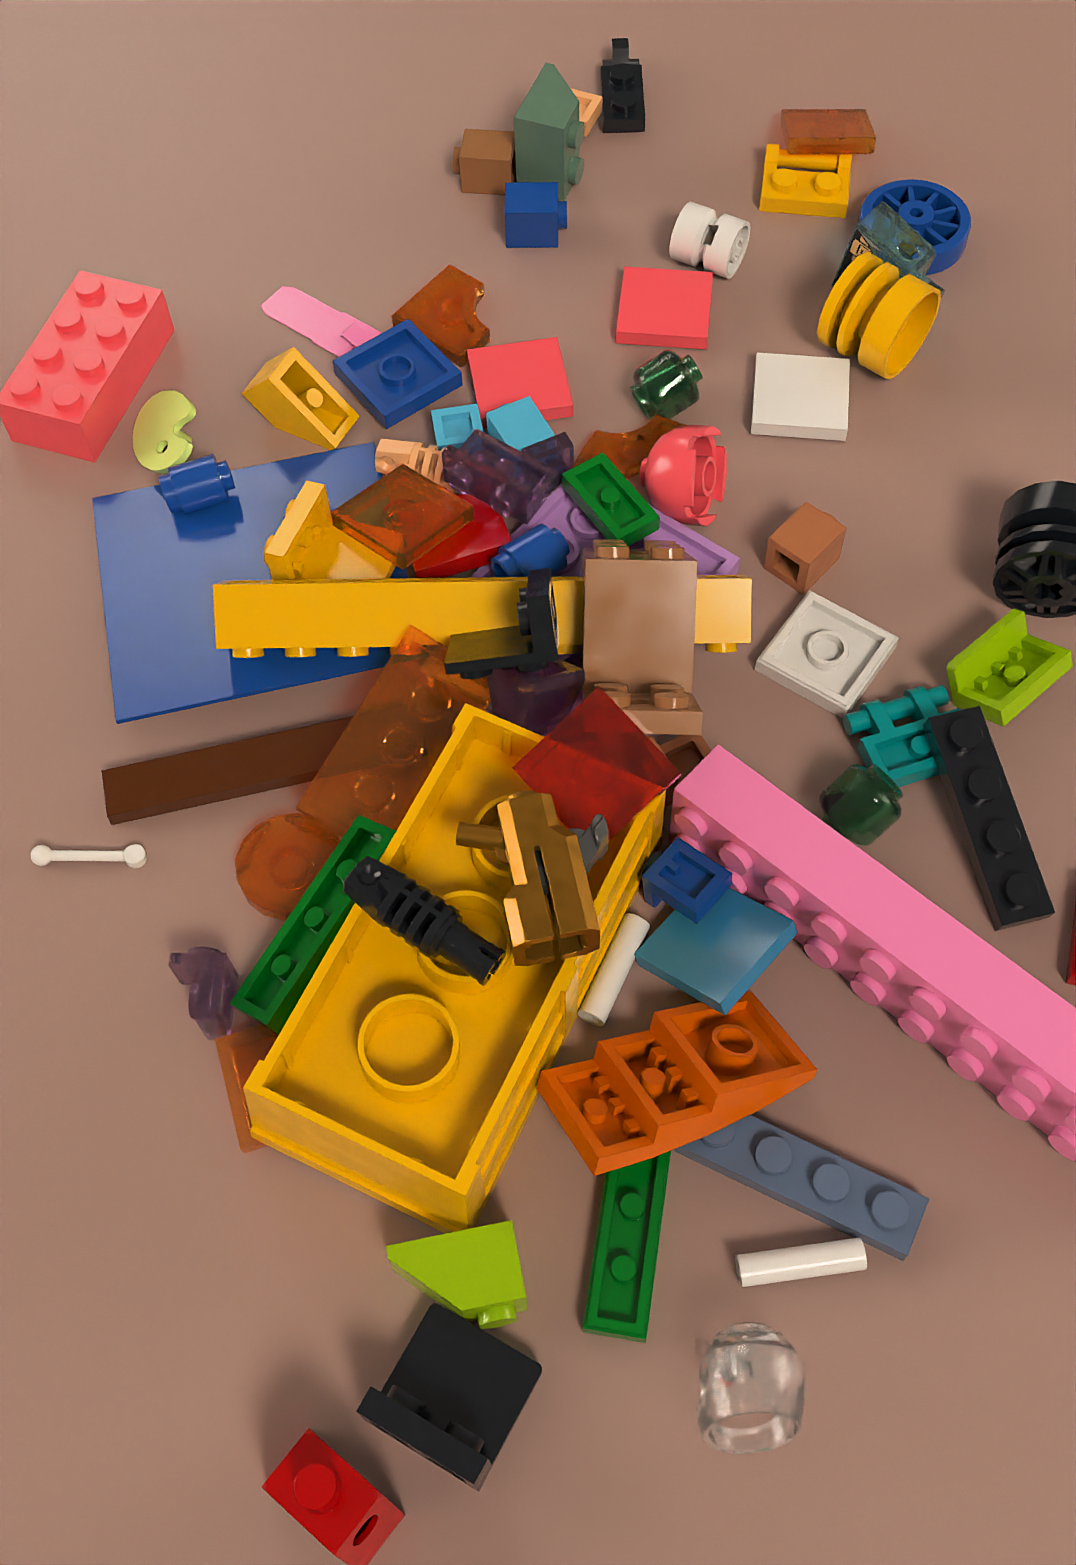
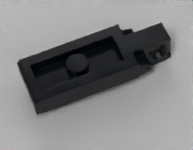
(622, 91)

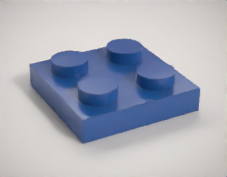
(397, 373)

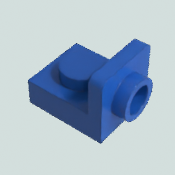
(684, 880)

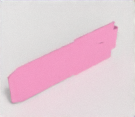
(317, 321)

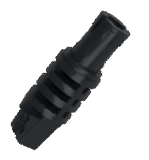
(421, 918)

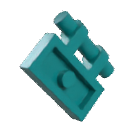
(900, 750)

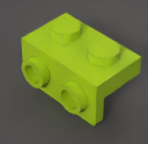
(1005, 669)

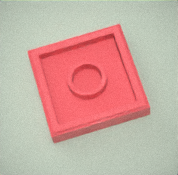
(664, 307)
(517, 371)

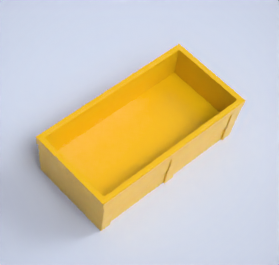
(401, 1060)

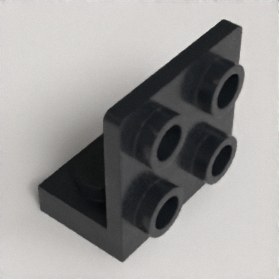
(523, 646)
(453, 1395)

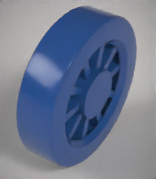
(931, 211)

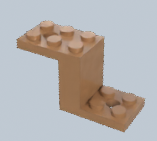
(642, 632)

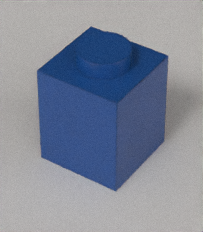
(533, 214)

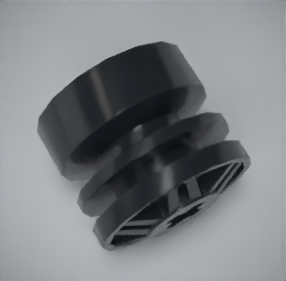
(1038, 550)

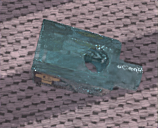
(894, 241)

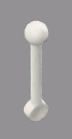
(133, 855)

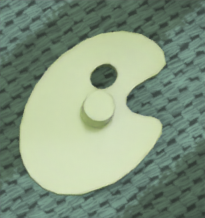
(160, 425)

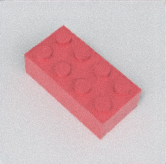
(86, 366)

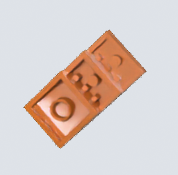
(673, 1082)

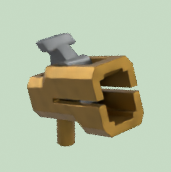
(542, 862)

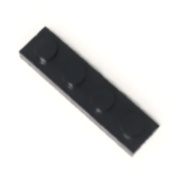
(988, 818)

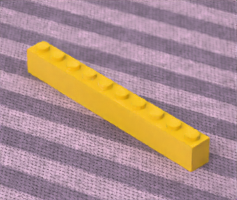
(380, 611)

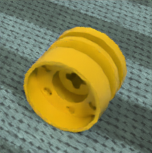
(878, 315)

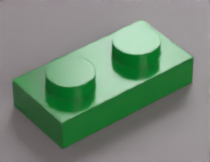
(610, 500)

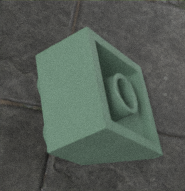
(549, 133)

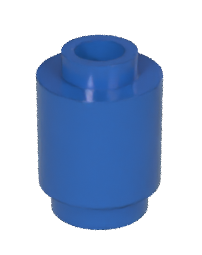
(196, 484)
(531, 551)

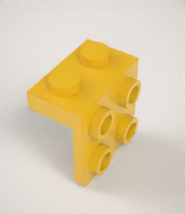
(315, 549)

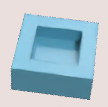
(455, 424)

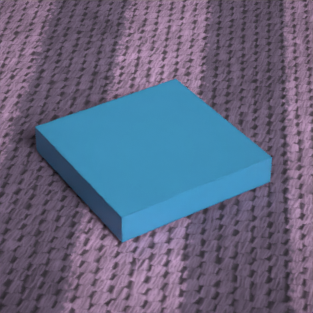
(720, 953)

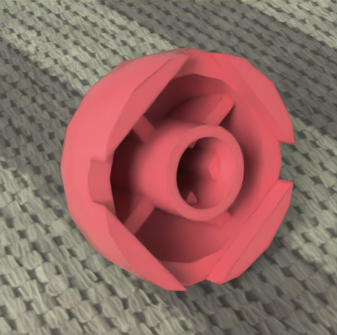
(686, 474)

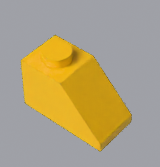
(300, 400)

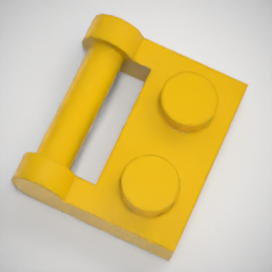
(805, 191)

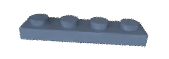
(814, 1182)

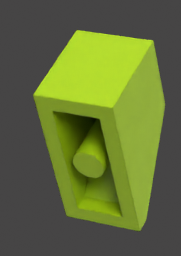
(467, 1272)

